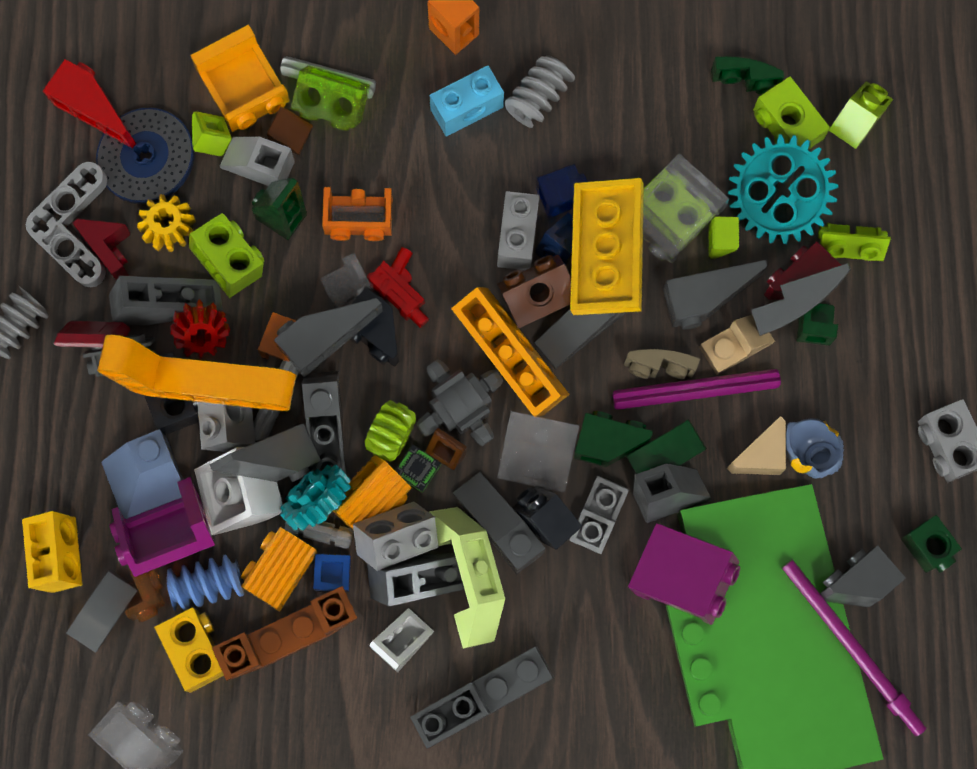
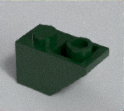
(608, 441)

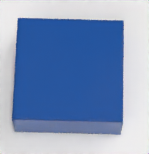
(332, 572)

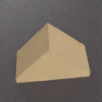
(765, 454)

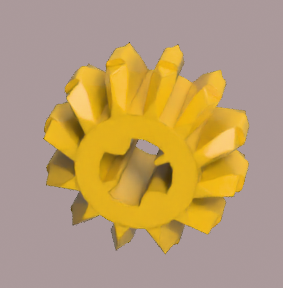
(157, 214)

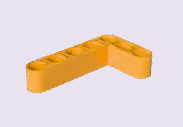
(194, 380)

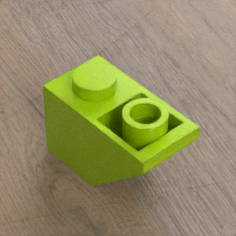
(861, 114)

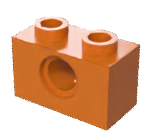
(454, 22)

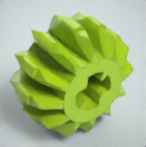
(390, 430)

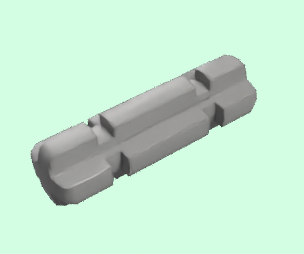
(325, 533)

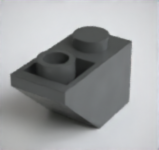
(668, 490)
(865, 582)

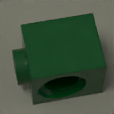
(936, 530)

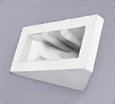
(401, 639)

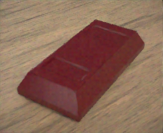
(89, 333)

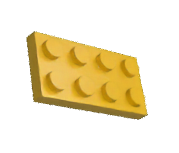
(607, 247)

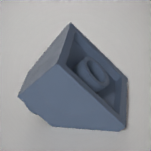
(143, 474)

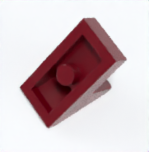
(102, 239)

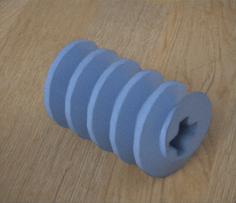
(204, 583)

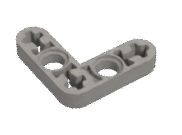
(58, 228)

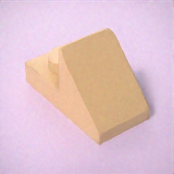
(735, 344)

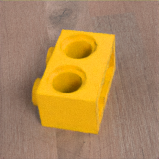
(52, 552)
(185, 653)

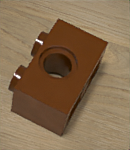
(531, 307)

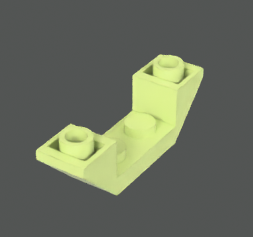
(478, 573)

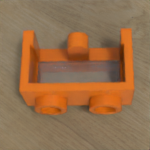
(357, 215)

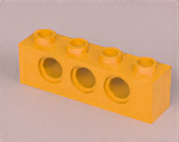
(510, 351)

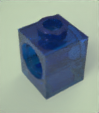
(557, 189)

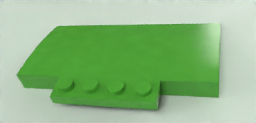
(770, 657)

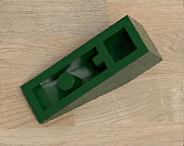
(280, 207)

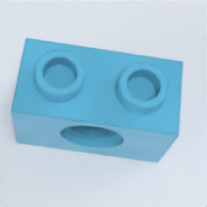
(467, 100)

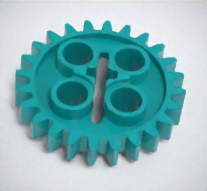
(760, 168)

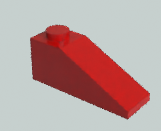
(81, 96)

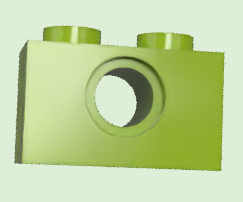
(789, 100)

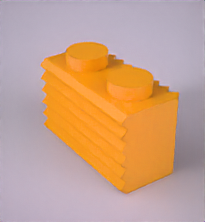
(372, 492)
(278, 568)

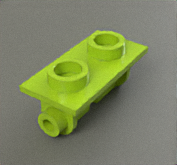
(865, 244)

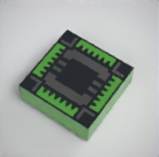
(418, 468)

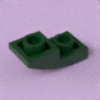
(757, 74)
(670, 448)

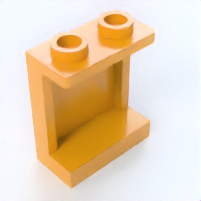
(240, 79)

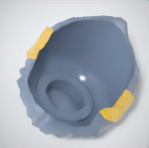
(814, 448)

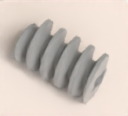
(537, 89)
(16, 320)

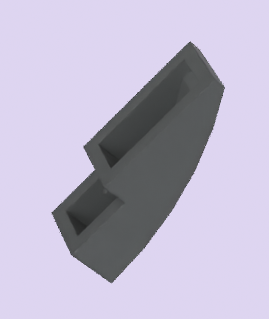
(799, 298)

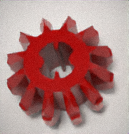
(212, 326)

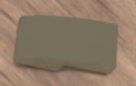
(647, 363)

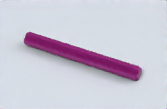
(696, 389)

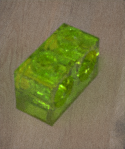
(331, 88)

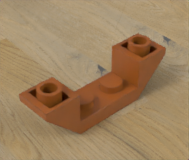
(285, 636)

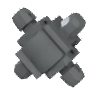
(460, 402)

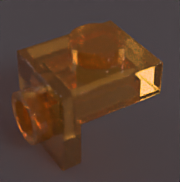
(148, 587)

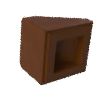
(289, 130)
(446, 449)

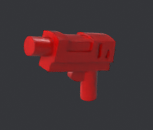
(393, 285)

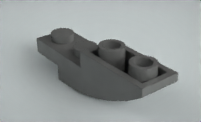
(482, 697)

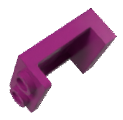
(162, 532)
(685, 573)

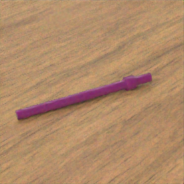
(896, 702)

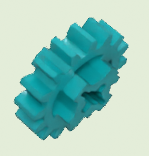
(315, 497)

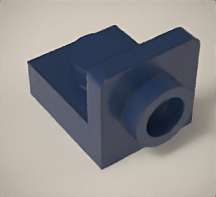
(558, 240)

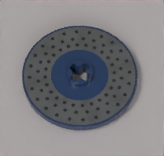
(146, 179)

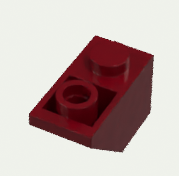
(805, 263)

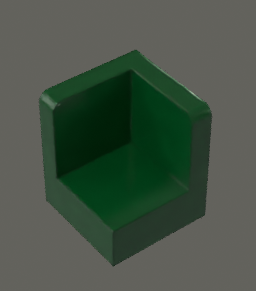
(818, 326)

